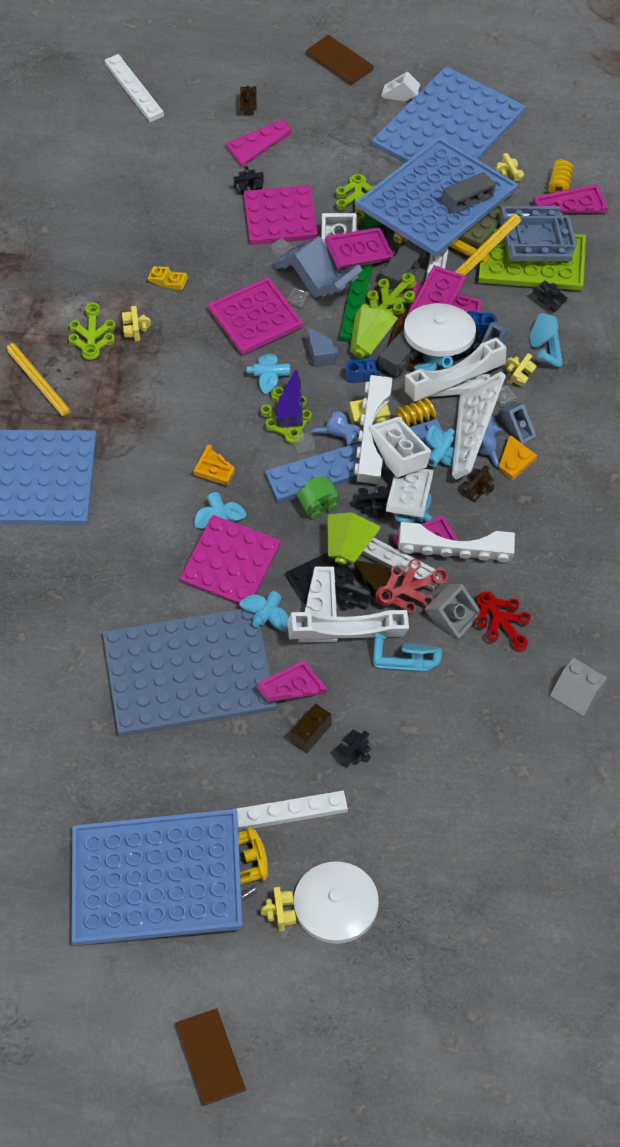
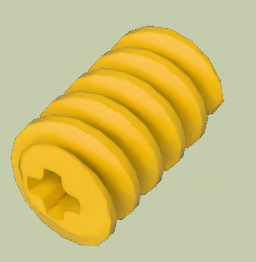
(561, 176)
(416, 411)

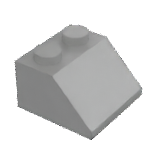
(453, 610)
(578, 687)

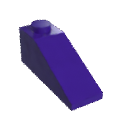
(290, 403)

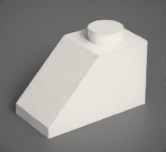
(401, 88)

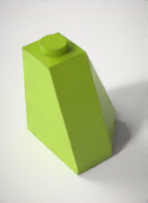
(369, 329)
(349, 536)

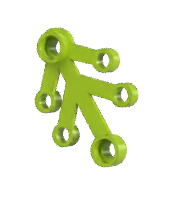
(357, 182)
(408, 281)
(91, 350)
(289, 431)

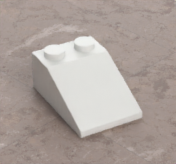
(338, 223)
(400, 447)

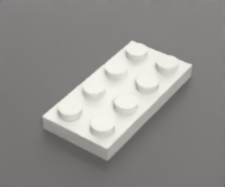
(410, 493)

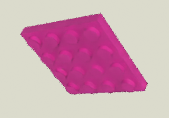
(280, 214)
(255, 315)
(230, 560)

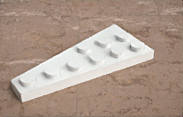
(472, 421)

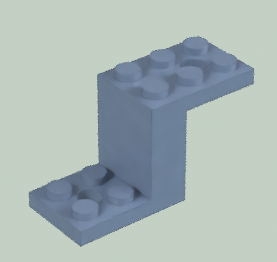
(317, 268)

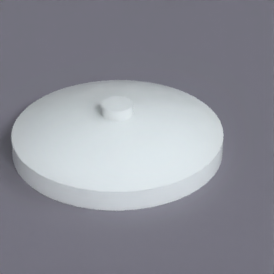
(439, 330)
(336, 902)

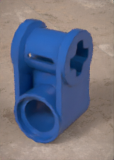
(482, 320)
(360, 370)

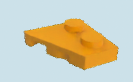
(515, 458)
(214, 467)

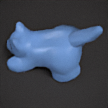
(338, 426)
(489, 442)

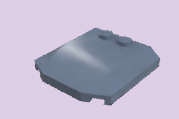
(540, 235)

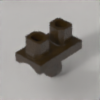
(248, 100)
(480, 483)

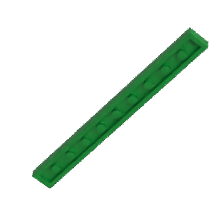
(358, 289)

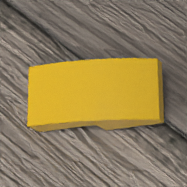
(164, 277)

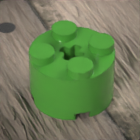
(318, 496)

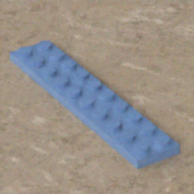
(336, 464)

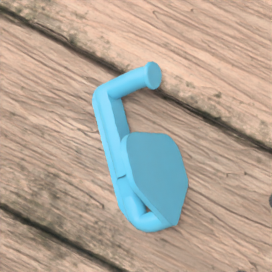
(546, 330)
(416, 661)

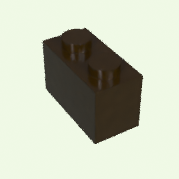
(311, 728)

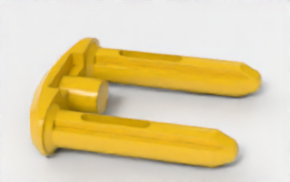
(256, 853)

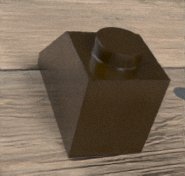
(372, 575)

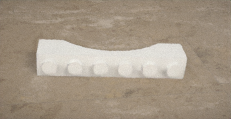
(485, 358)
(370, 461)
(418, 539)
(316, 626)

